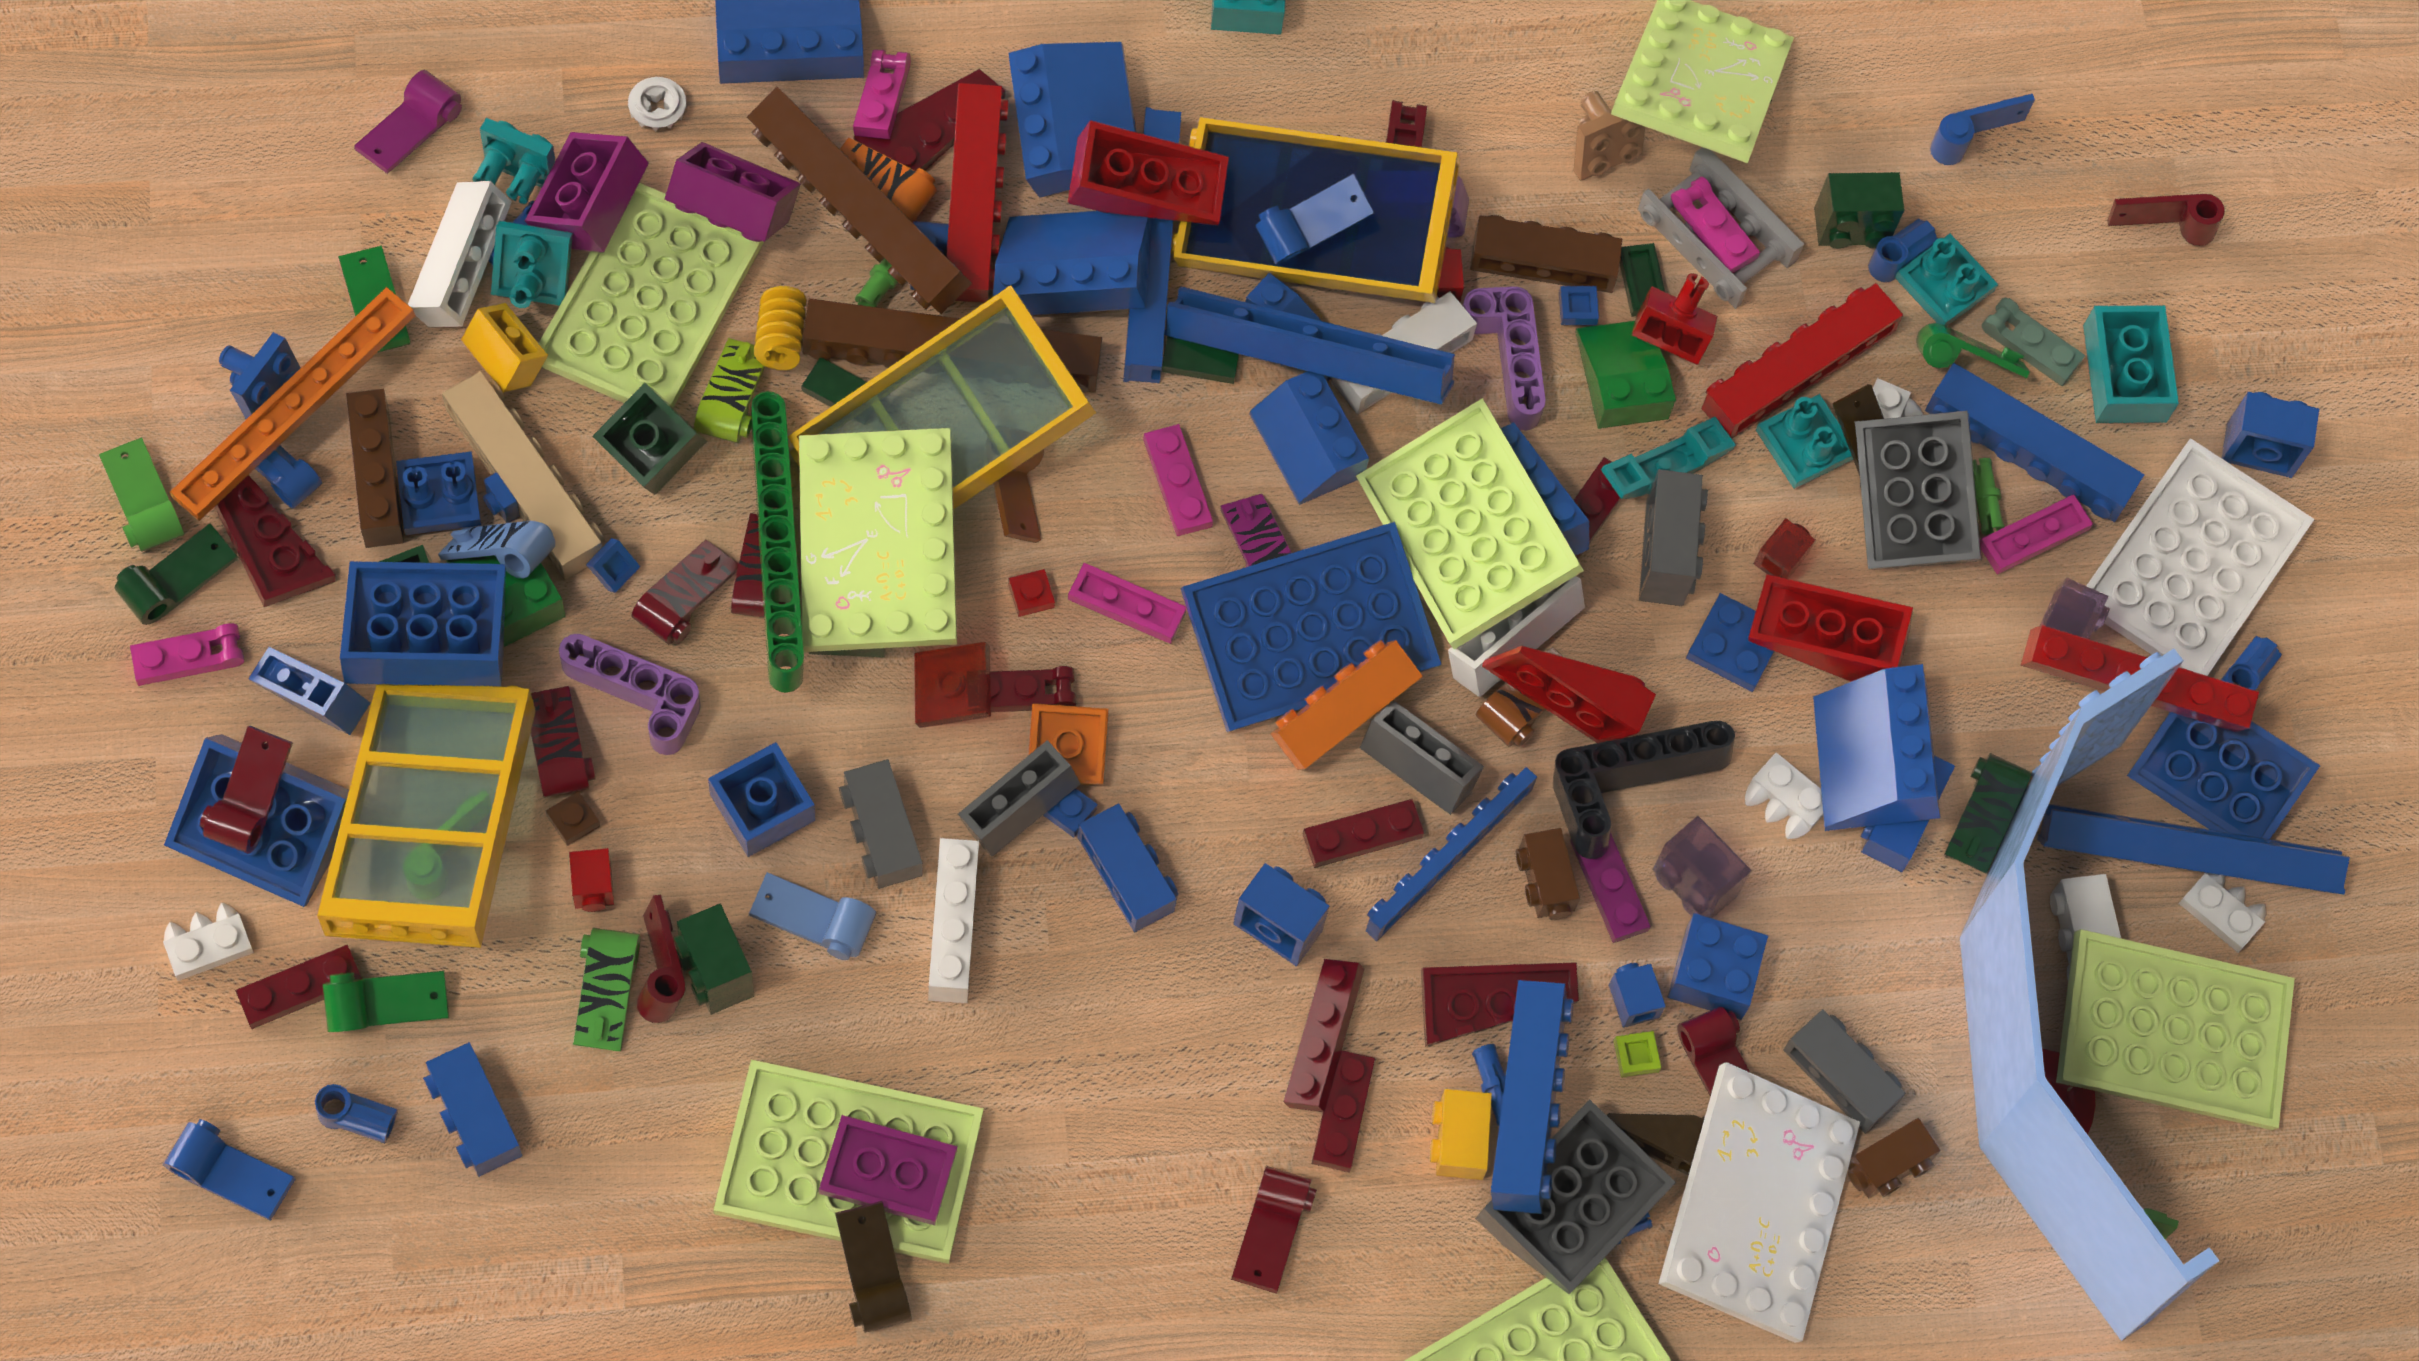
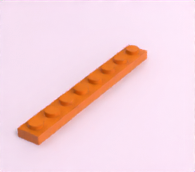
(292, 404)

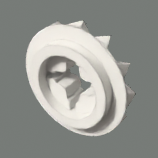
(653, 90)

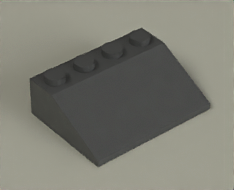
(1918, 490)
(1596, 1198)

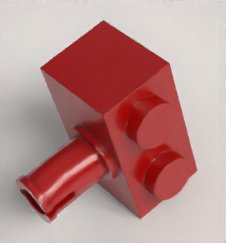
(1676, 321)

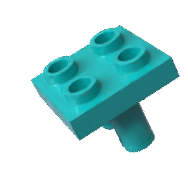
(517, 154)
(531, 264)
(1946, 280)
(1805, 440)

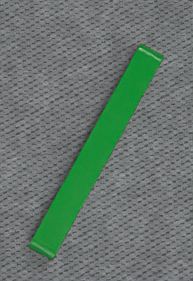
(777, 554)

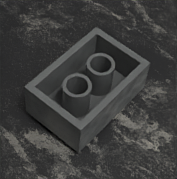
(1672, 538)

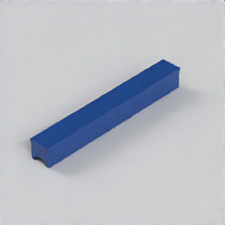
(1147, 324)
(1311, 345)
(2194, 848)

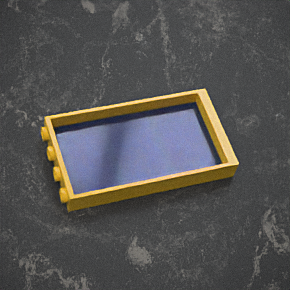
(1386, 254)

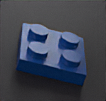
(1725, 647)

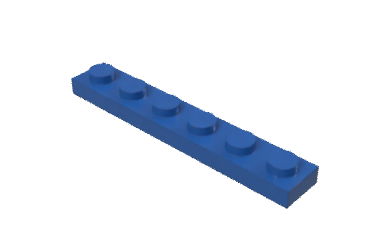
(1439, 863)

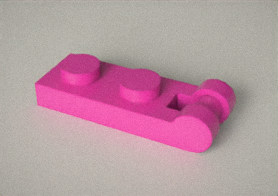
(881, 94)
(1715, 225)
(186, 655)

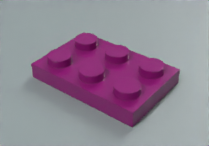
(888, 1166)

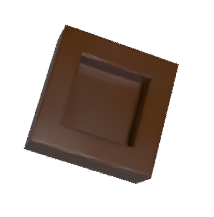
(572, 818)

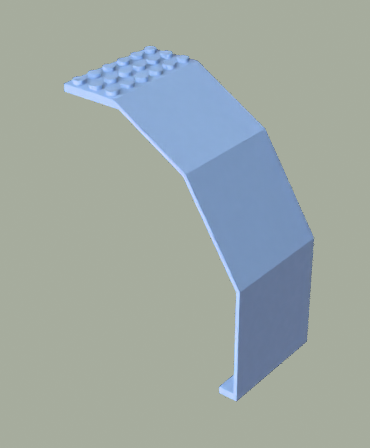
(2019, 1115)

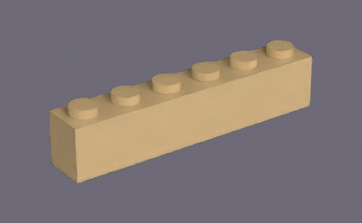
(538, 489)

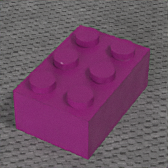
(589, 189)
(732, 192)

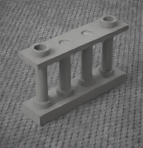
(1737, 198)

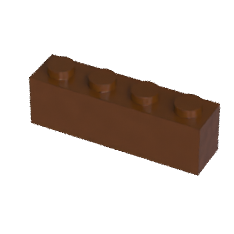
(1546, 253)
(374, 468)

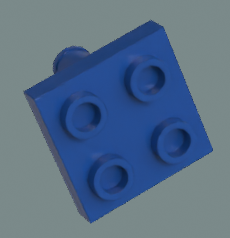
(259, 376)
(438, 493)

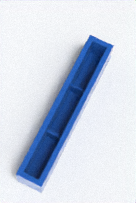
(2037, 443)
(1530, 1097)

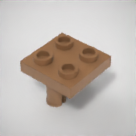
(1604, 138)

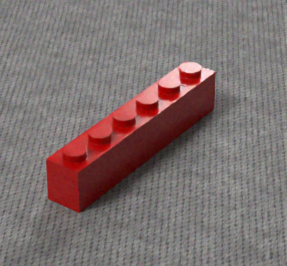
(974, 186)
(1802, 360)
(2099, 664)

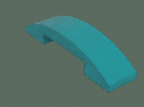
(1687, 454)

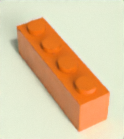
(1346, 704)

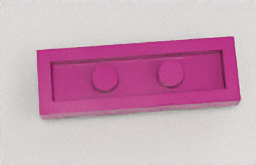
(1178, 480)
(2035, 534)
(1127, 603)

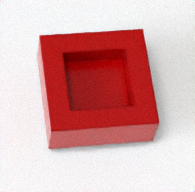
(1031, 592)

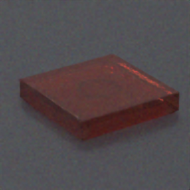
(952, 684)

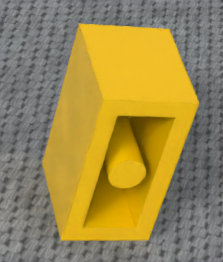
(504, 347)
(1462, 1134)

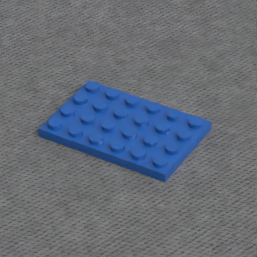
(1303, 617)

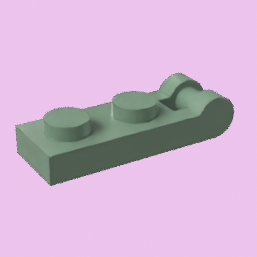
(2037, 343)

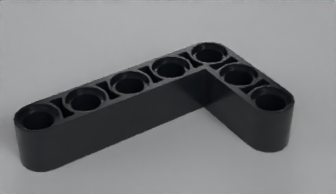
(1626, 763)

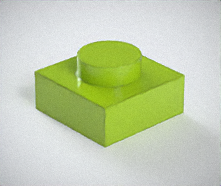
(1637, 1054)

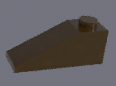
(1663, 1136)

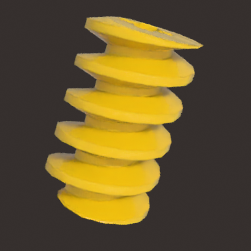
(780, 327)

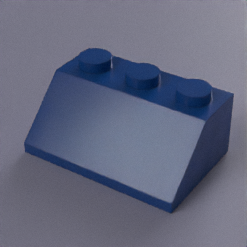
(1309, 437)

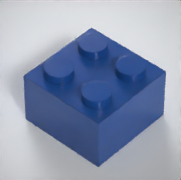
(2270, 434)
(762, 799)
(1281, 913)
(1717, 965)

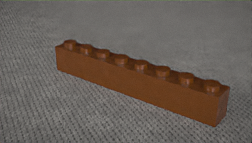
(859, 200)
(888, 335)

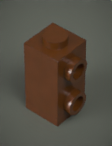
(1549, 874)
(1893, 1158)

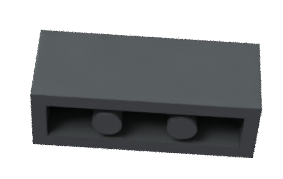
(1421, 757)
(1019, 798)
(881, 824)
(1844, 1070)

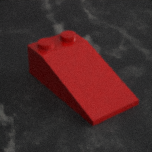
(1146, 176)
(1830, 628)
(1585, 696)

